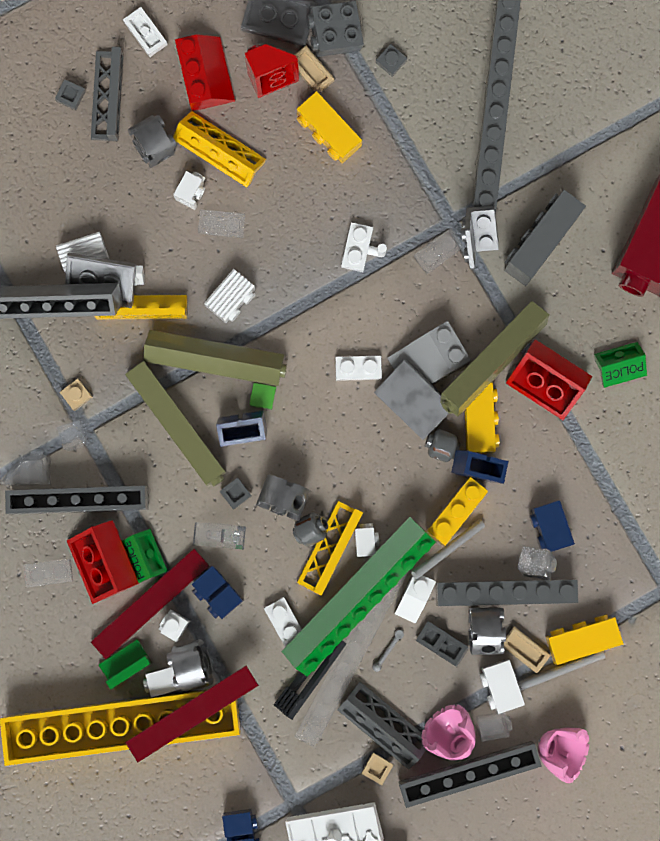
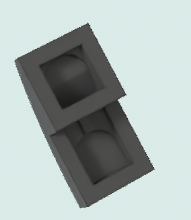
(442, 644)

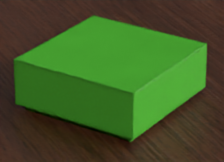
(262, 396)

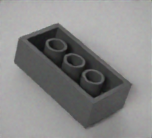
(547, 233)

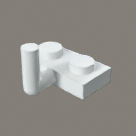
(359, 246)

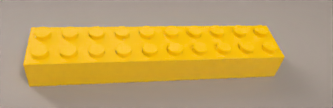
(102, 727)

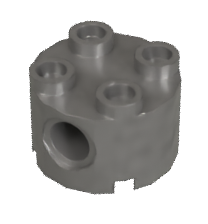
(152, 140)
(283, 497)
(486, 631)
(190, 666)

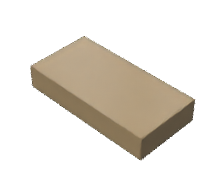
(312, 70)
(525, 650)

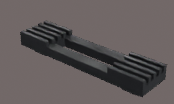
(289, 701)

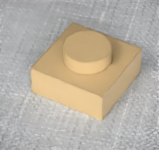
(76, 394)
(377, 768)

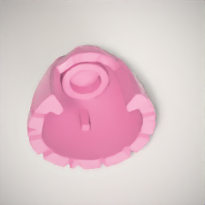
(450, 733)
(564, 752)

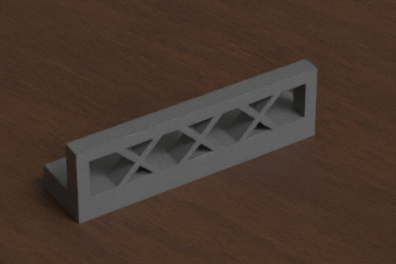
(114, 94)
(382, 729)

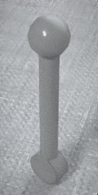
(398, 635)

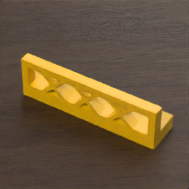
(216, 150)
(153, 308)
(338, 551)

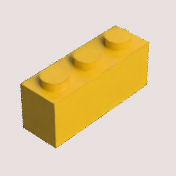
(328, 128)
(481, 422)
(457, 511)
(584, 639)

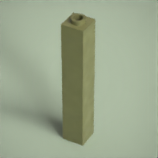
(214, 358)
(494, 359)
(176, 424)

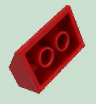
(270, 69)
(204, 71)
(549, 379)
(102, 561)

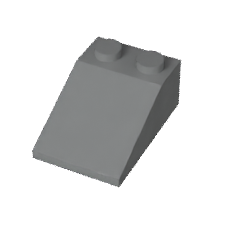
(434, 354)

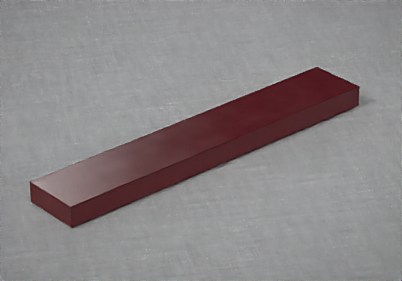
(150, 604)
(192, 713)

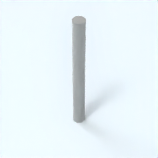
(449, 548)
(560, 670)

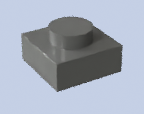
(391, 60)
(70, 94)
(235, 493)

